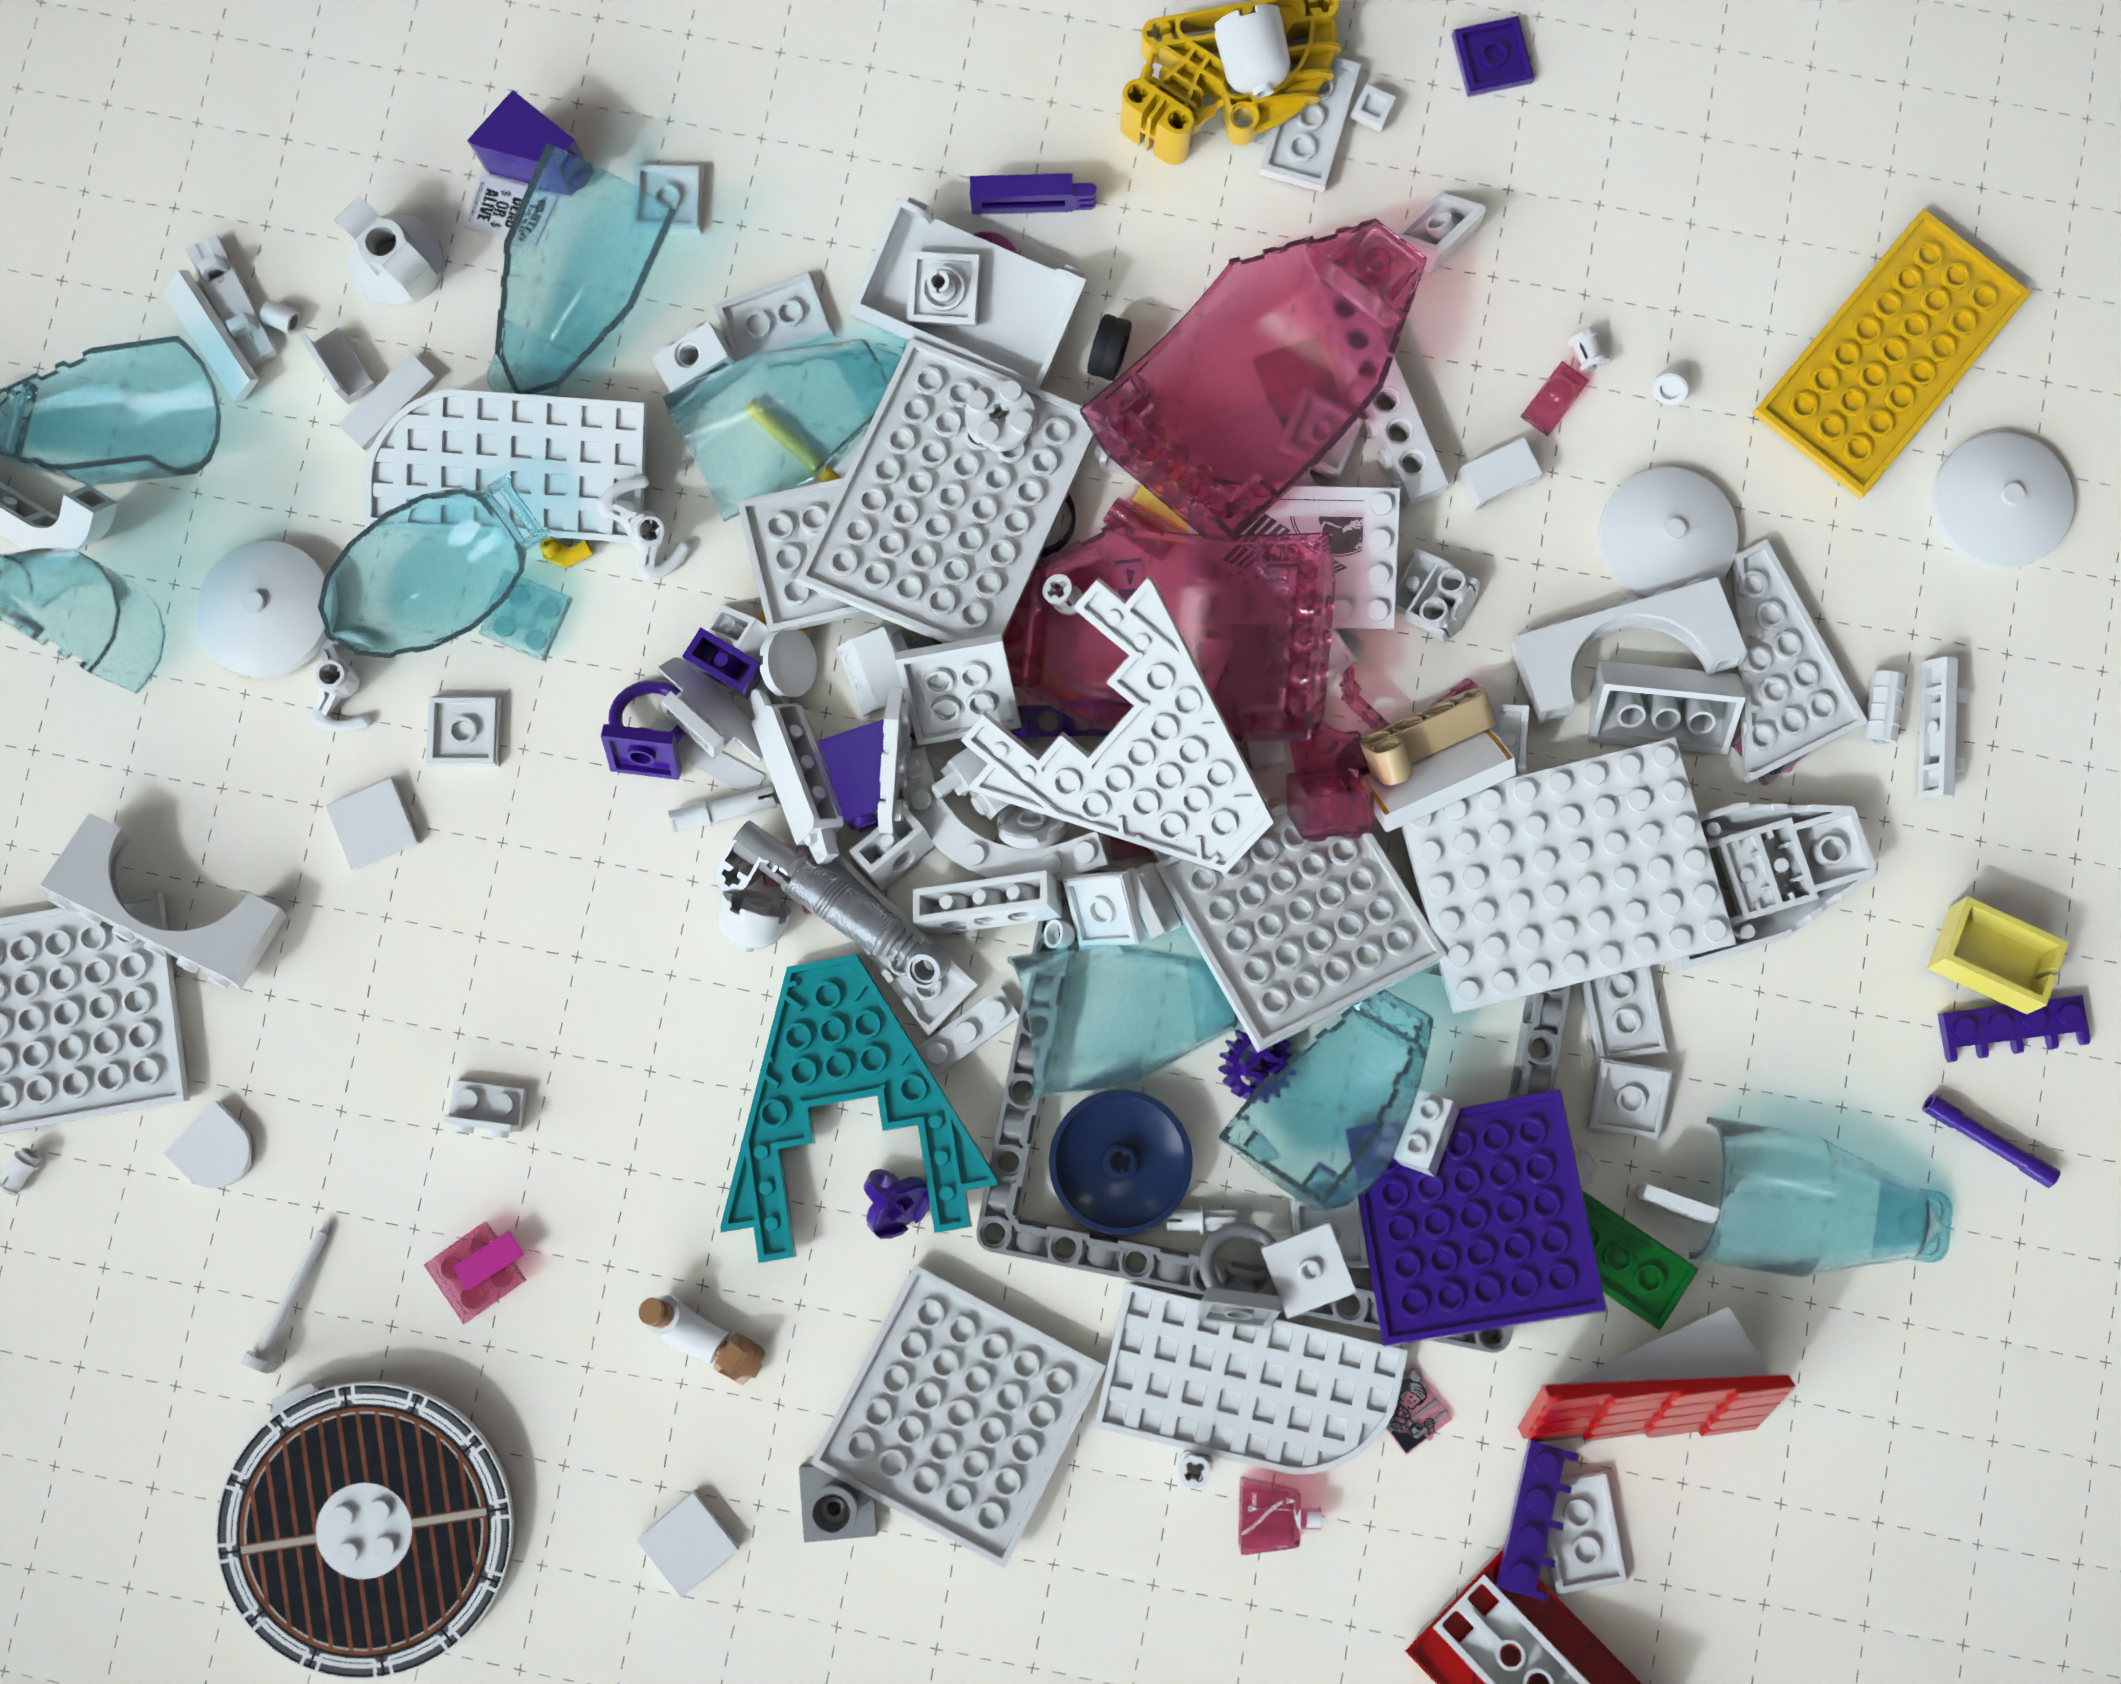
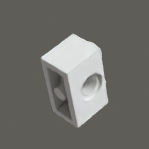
(674, 356)
(888, 855)
(1426, 1133)

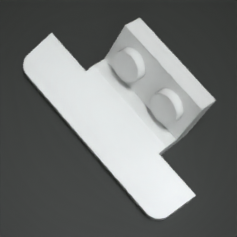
(705, 712)

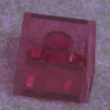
(1330, 804)

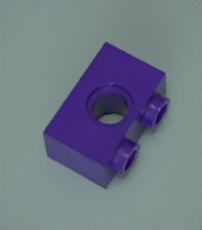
(723, 663)

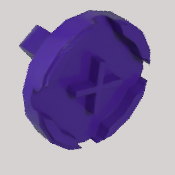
(895, 1204)

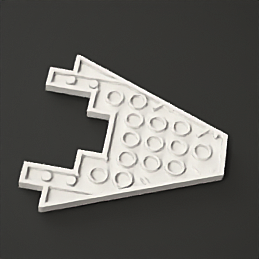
(1162, 773)

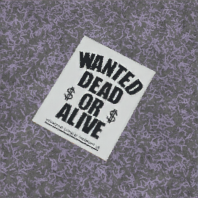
(494, 206)

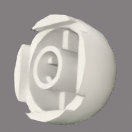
(751, 920)

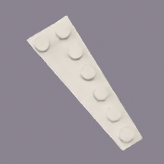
(927, 1005)

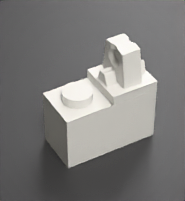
(958, 776)

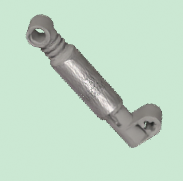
(827, 896)

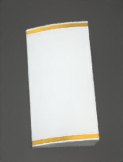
(1443, 779)

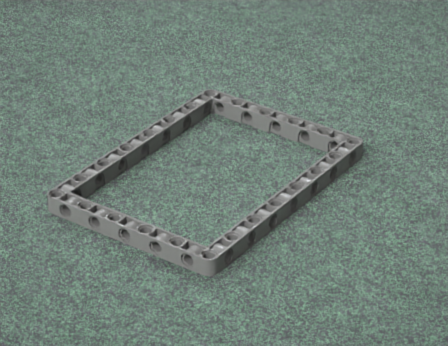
(1176, 1269)

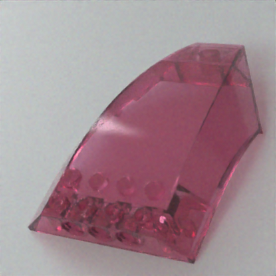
(1261, 375)
(1245, 607)

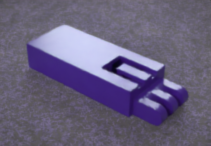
(1030, 194)

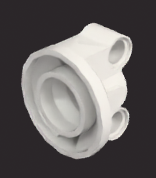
(401, 275)

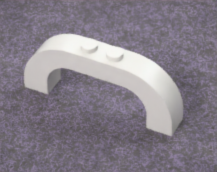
(82, 520)

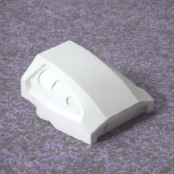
(1435, 595)
(872, 665)

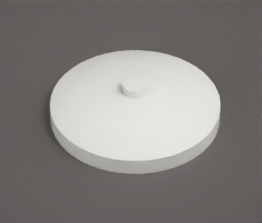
(2002, 500)
(1666, 531)
(262, 609)

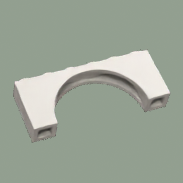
(1692, 614)
(89, 881)

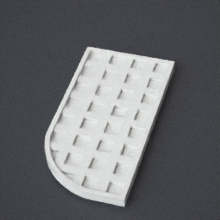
(551, 446)
(1245, 1393)

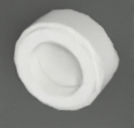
(1671, 386)

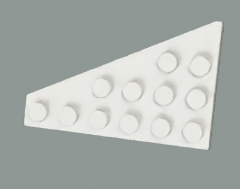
(1788, 674)

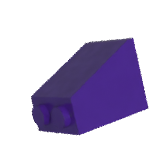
(515, 138)
(855, 770)

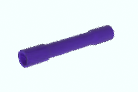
(2024, 1161)

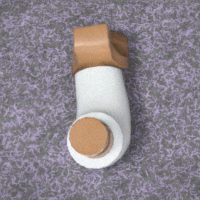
(697, 1337)

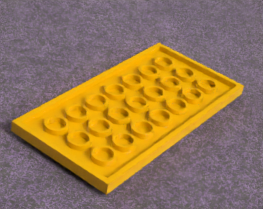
(1891, 353)

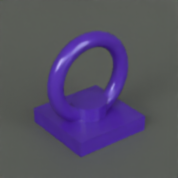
(640, 748)

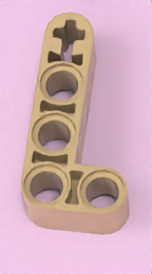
(1397, 746)

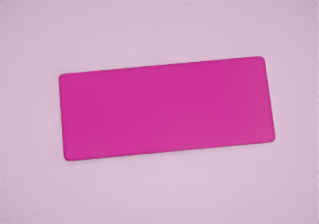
(488, 1260)

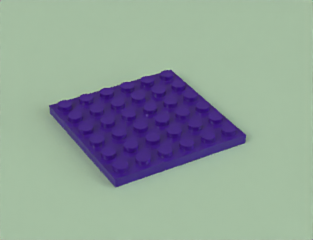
(1488, 1237)

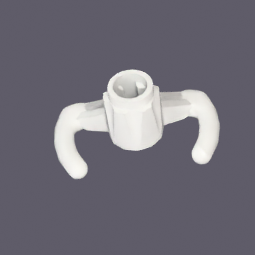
(646, 563)
(335, 682)

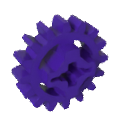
(1246, 1061)

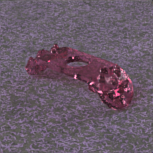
(1351, 696)

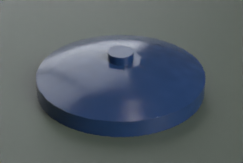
(1120, 1162)

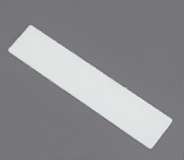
(721, 767)

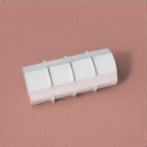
(1884, 708)

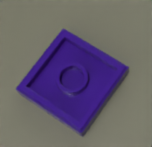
(1492, 56)

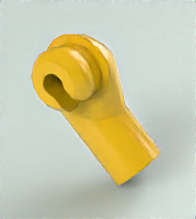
(563, 555)

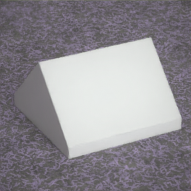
(1442, 227)

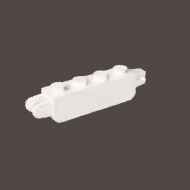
(798, 773)

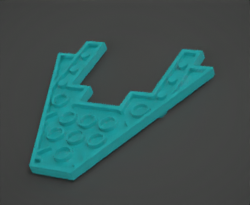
(831, 1046)

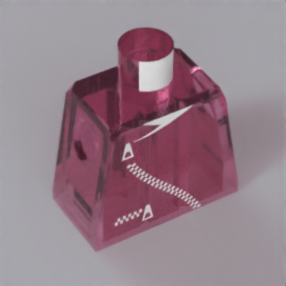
(1272, 1517)

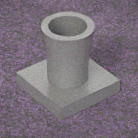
(823, 1522)

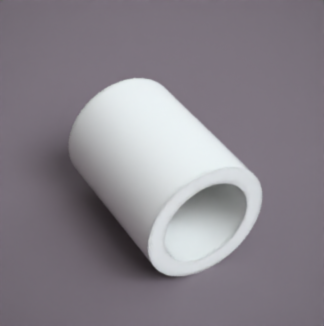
(279, 316)

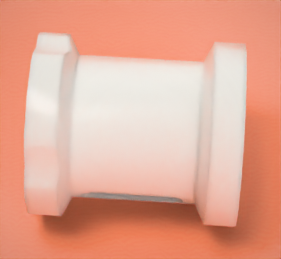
(1588, 351)
(1061, 596)
(1190, 1479)

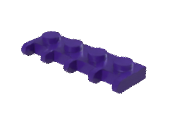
(2007, 1024)
(1532, 1519)

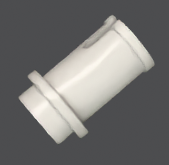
(19, 1170)

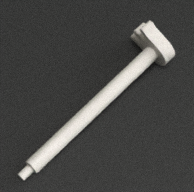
(258, 1359)

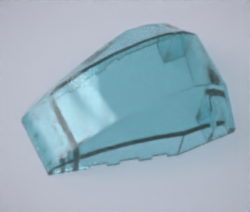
(1339, 1106)

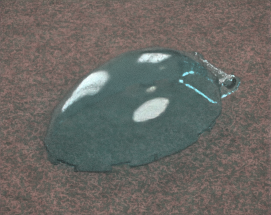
(427, 570)

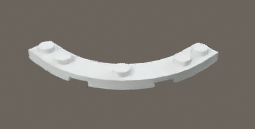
(981, 855)

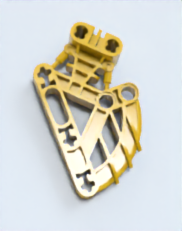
(1168, 106)

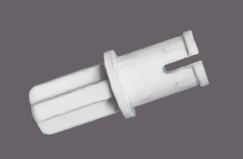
(1201, 1219)

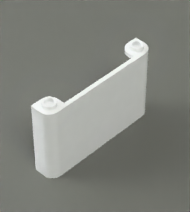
(1020, 302)

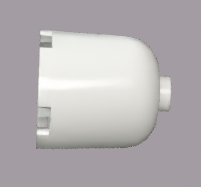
(1253, 50)

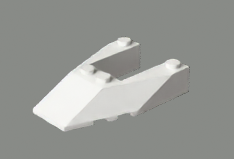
(1783, 867)

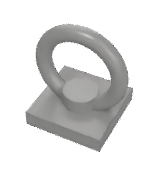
(1236, 1302)

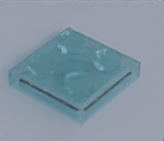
(528, 618)

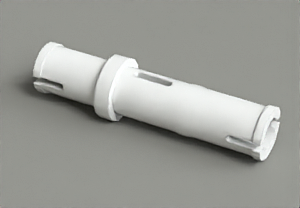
(722, 809)

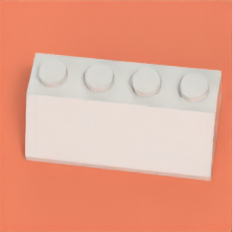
(1659, 703)

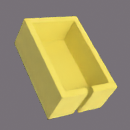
(1997, 955)

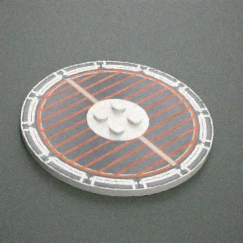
(364, 1529)

